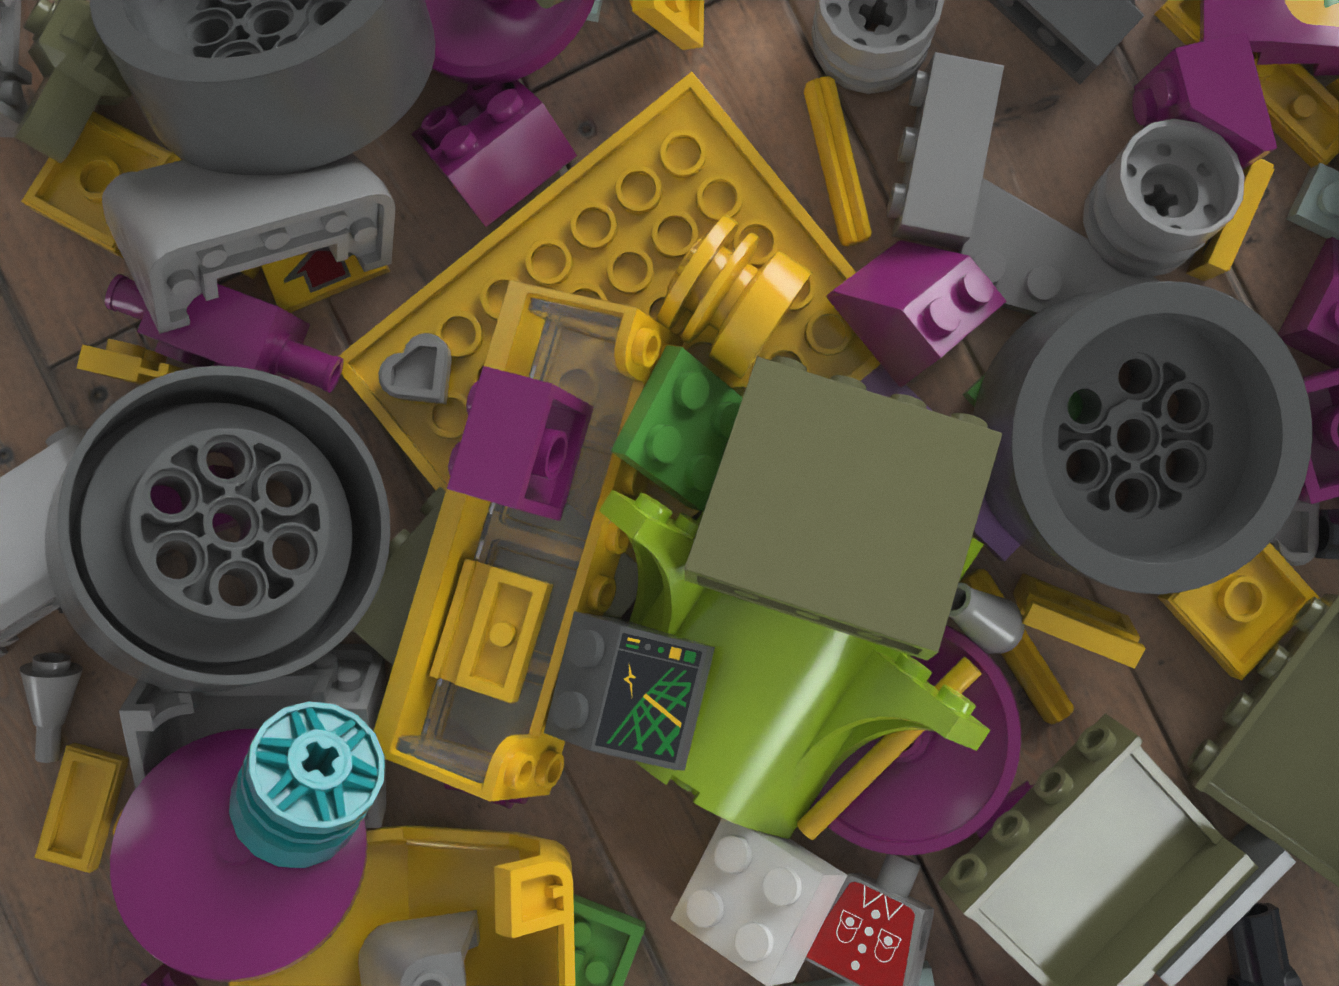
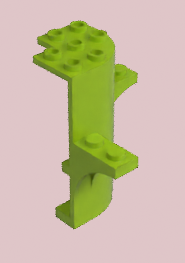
(780, 691)

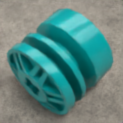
(306, 784)

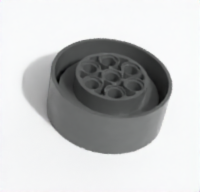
(269, 79)
(1235, 436)
(180, 631)

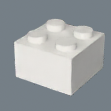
(758, 901)

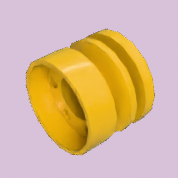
(732, 295)

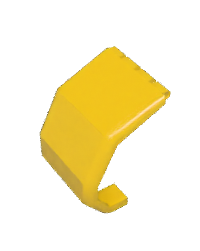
(424, 871)

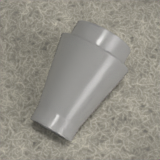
(987, 619)

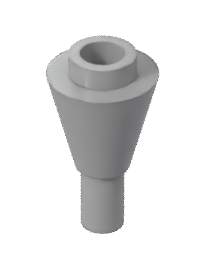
(49, 690)

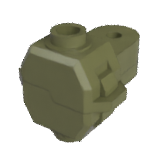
(75, 75)

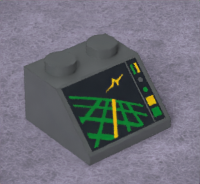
(629, 690)

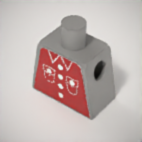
(876, 928)

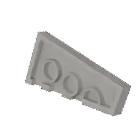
(1035, 256)

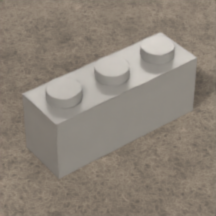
(945, 150)

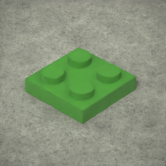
(680, 427)

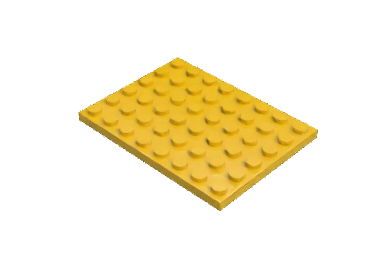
(617, 236)

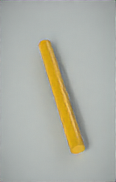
(875, 761)

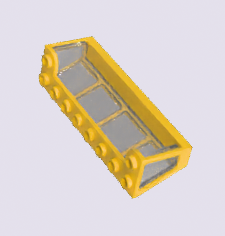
(463, 736)

